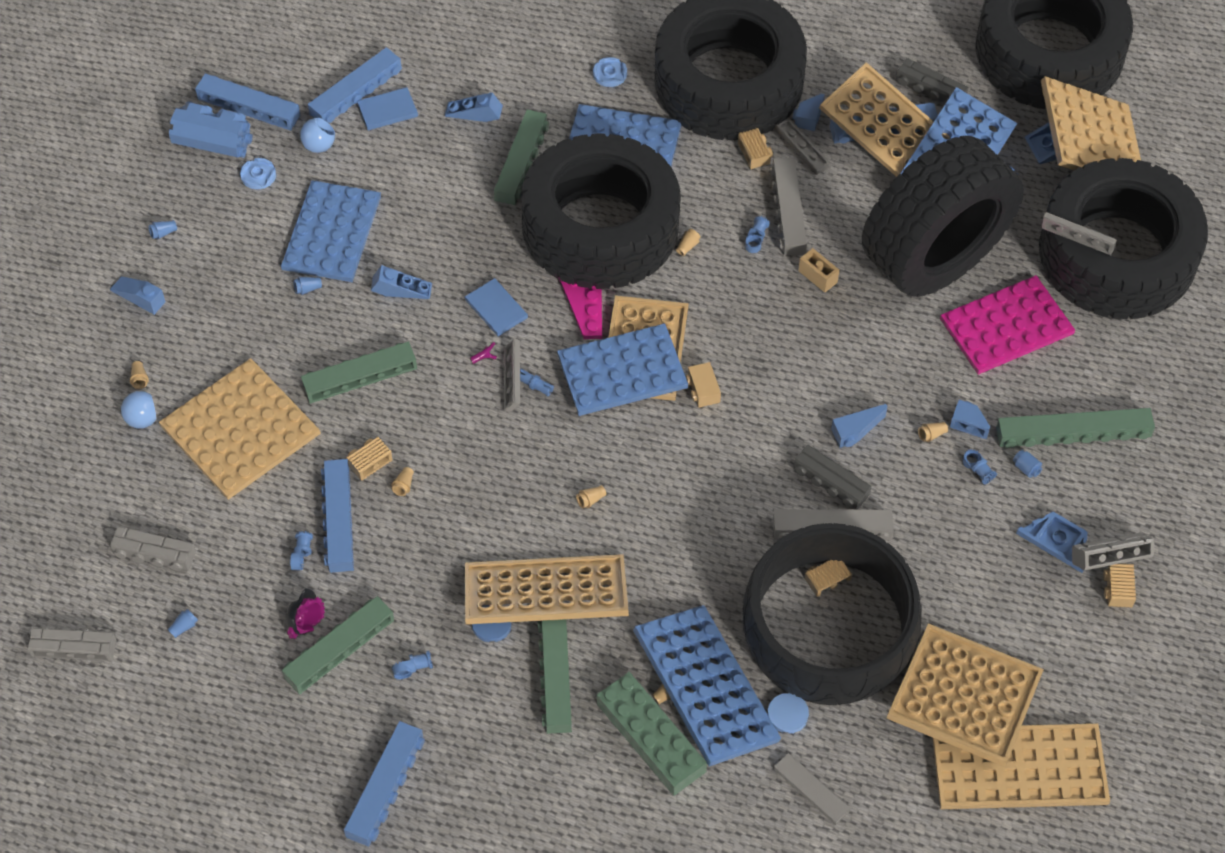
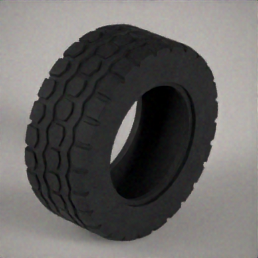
(1019, 65)
(724, 106)
(1140, 195)
(942, 215)
(600, 254)

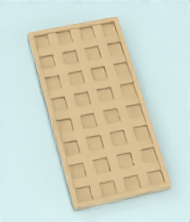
(1044, 770)

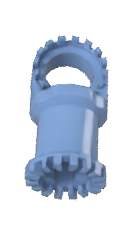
(756, 234)
(979, 467)
(302, 549)
(406, 668)

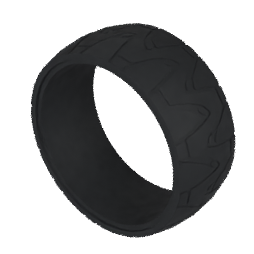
(856, 549)

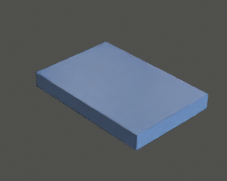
(387, 108)
(496, 307)

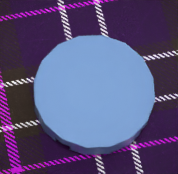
(609, 77)
(258, 173)
(788, 713)

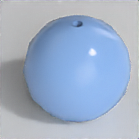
(317, 135)
(138, 410)

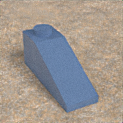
(140, 293)
(855, 426)

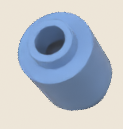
(1027, 463)

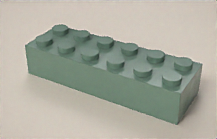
(651, 733)

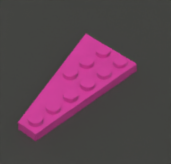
(587, 308)

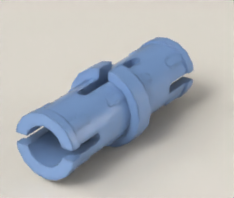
(535, 382)

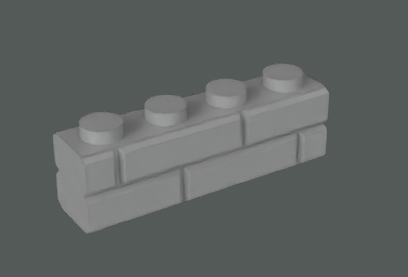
(153, 549)
(1112, 551)
(72, 644)

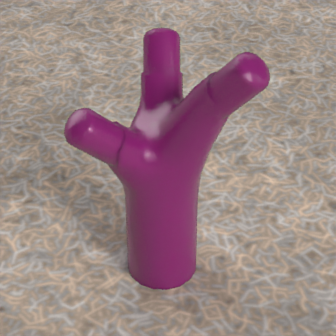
(483, 354)

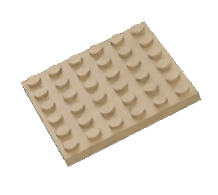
(1087, 125)
(239, 428)
(965, 694)

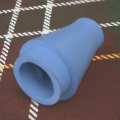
(161, 229)
(306, 284)
(182, 623)

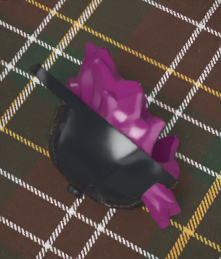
(304, 613)

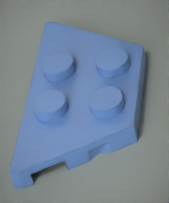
(1055, 536)

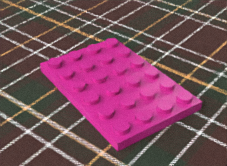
(1007, 324)

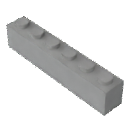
(789, 207)
(875, 521)

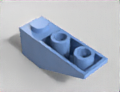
(476, 108)
(398, 284)

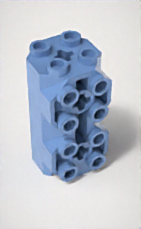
(219, 132)

